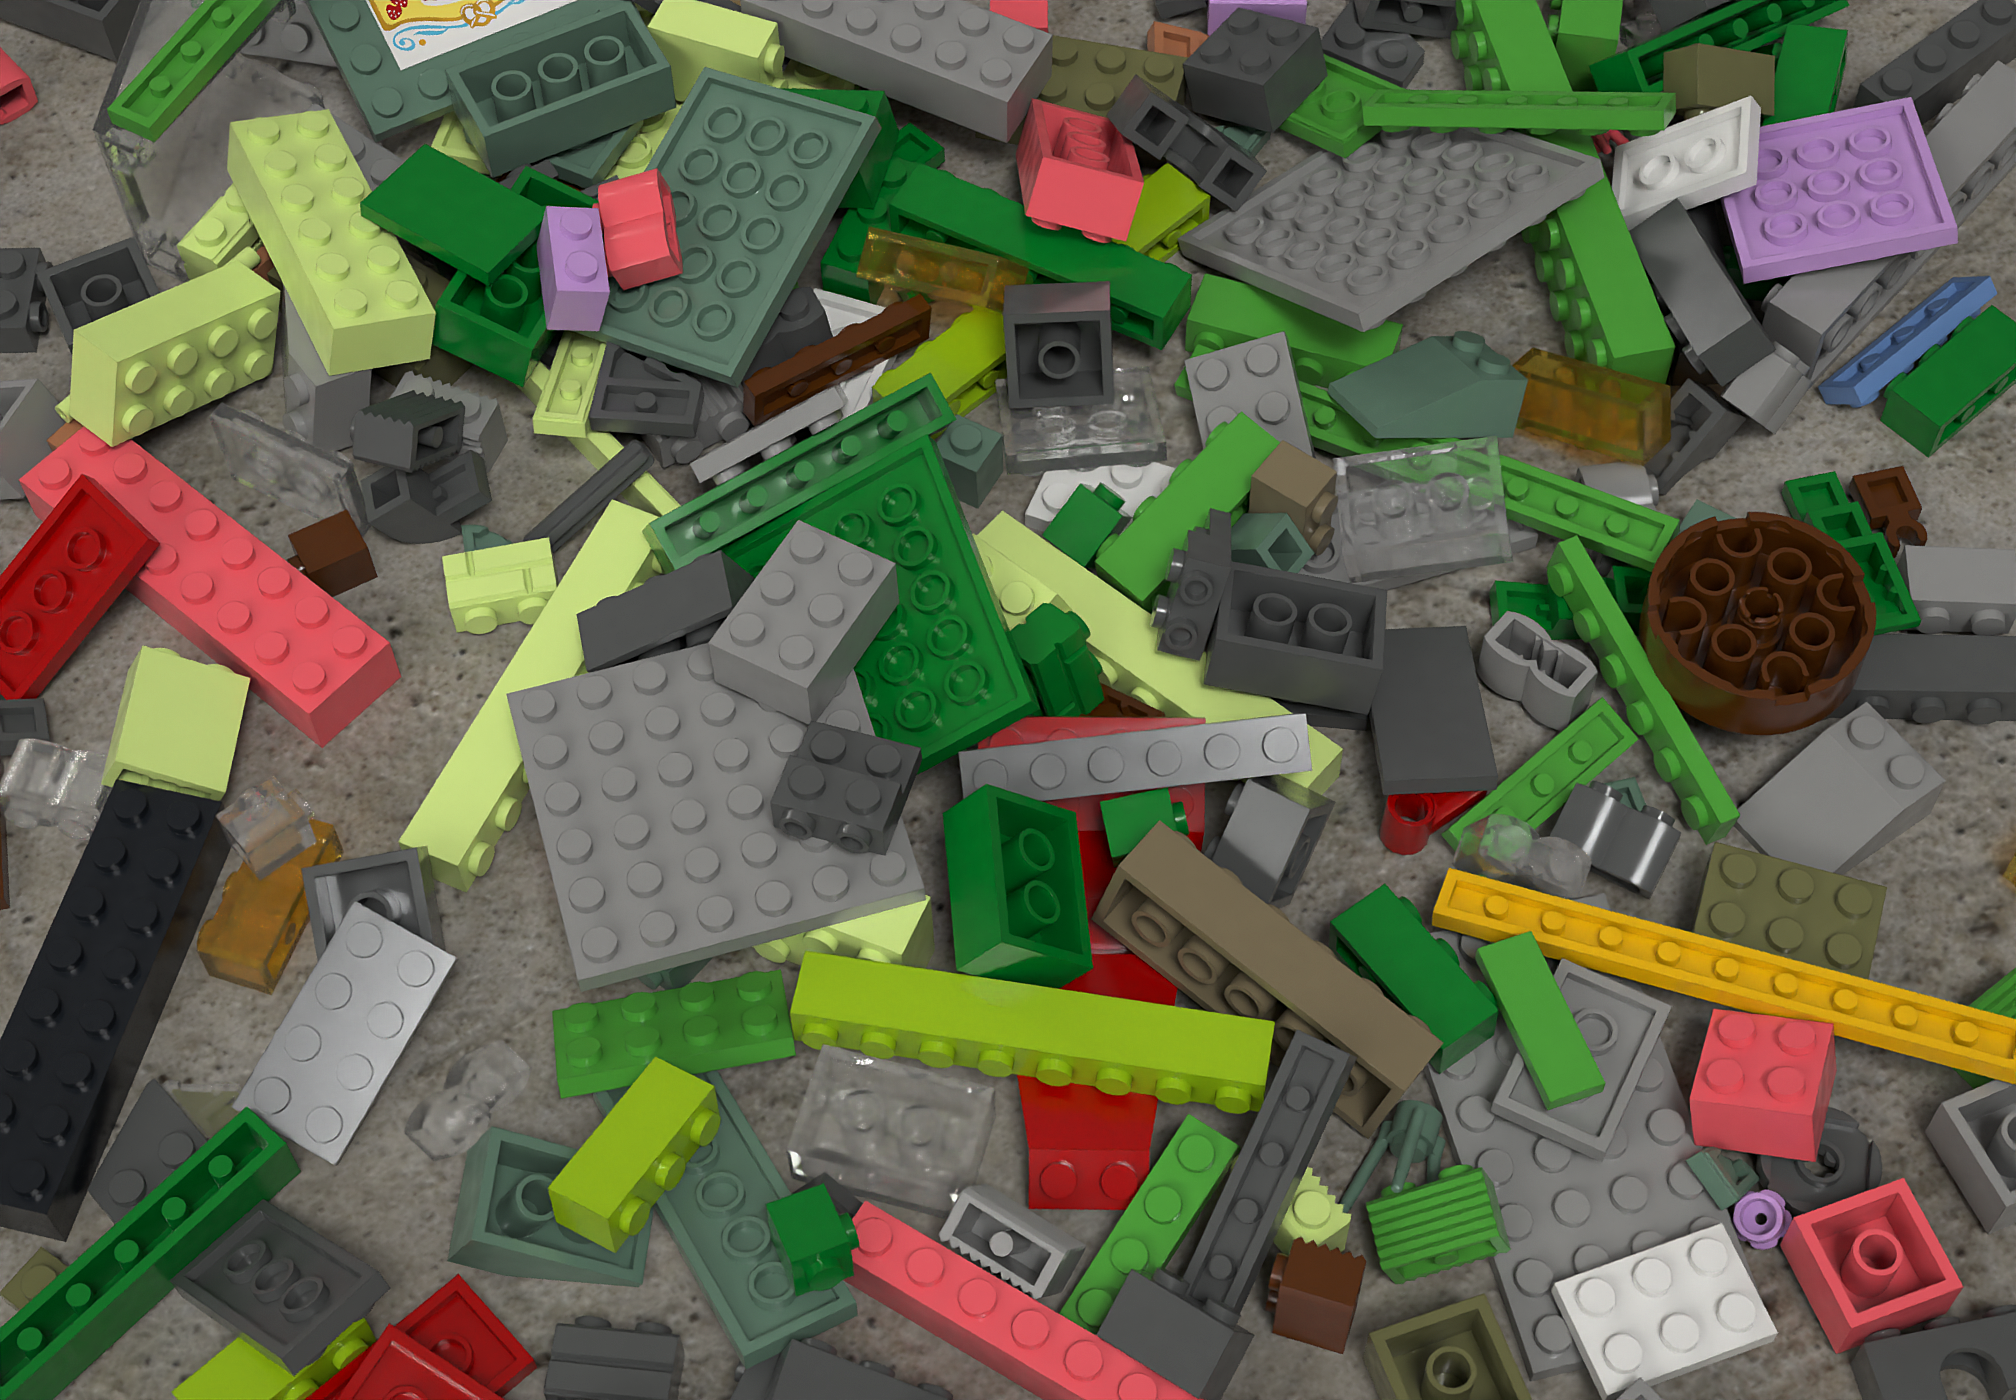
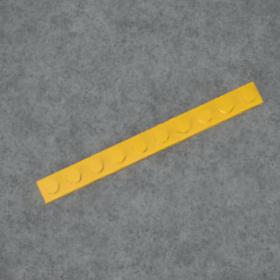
(1731, 974)

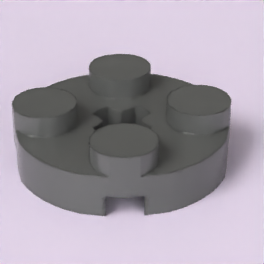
(1844, 1148)

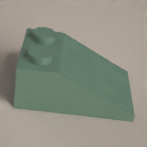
(1436, 391)
(510, 1225)

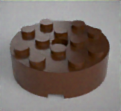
(1757, 623)

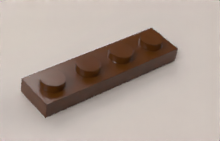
(836, 359)

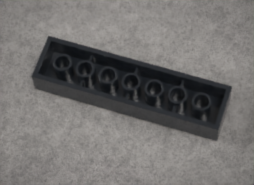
(99, 996)

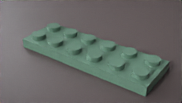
(726, 1241)

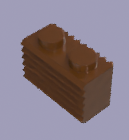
(1315, 1294)

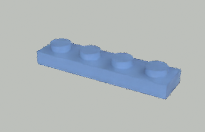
(1907, 340)

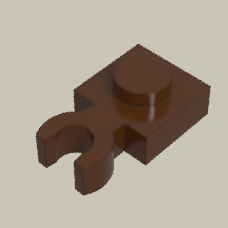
(1890, 504)

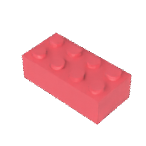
(1077, 172)

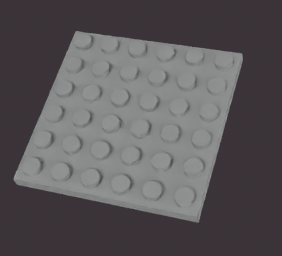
(1389, 218)
(664, 819)

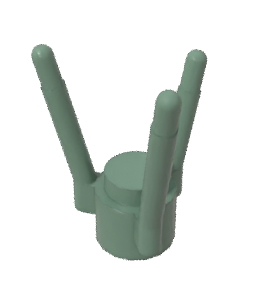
(1411, 1138)

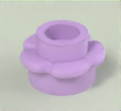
(1757, 1203)

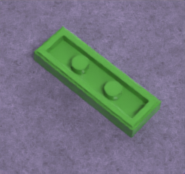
(1539, 1020)

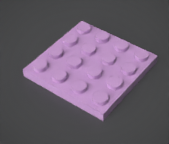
(1839, 193)

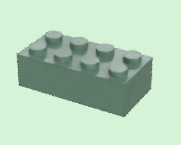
(561, 88)

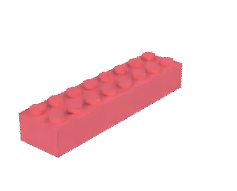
(230, 590)

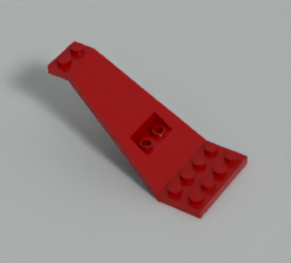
(1082, 1142)

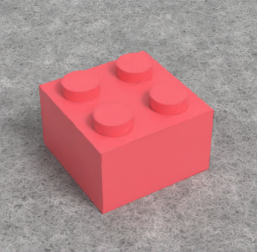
(1763, 1084)
(1870, 1264)

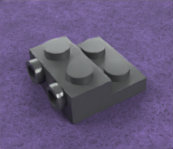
(22, 299)
(1196, 587)
(845, 788)

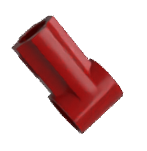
(1428, 810)

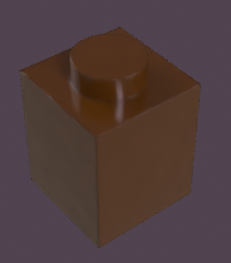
(332, 554)

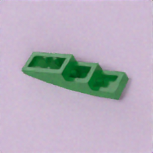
(1823, 504)
(1551, 612)

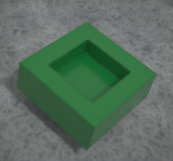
(918, 147)

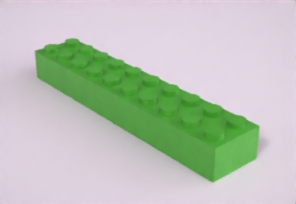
(1585, 243)

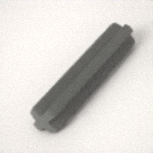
(593, 495)

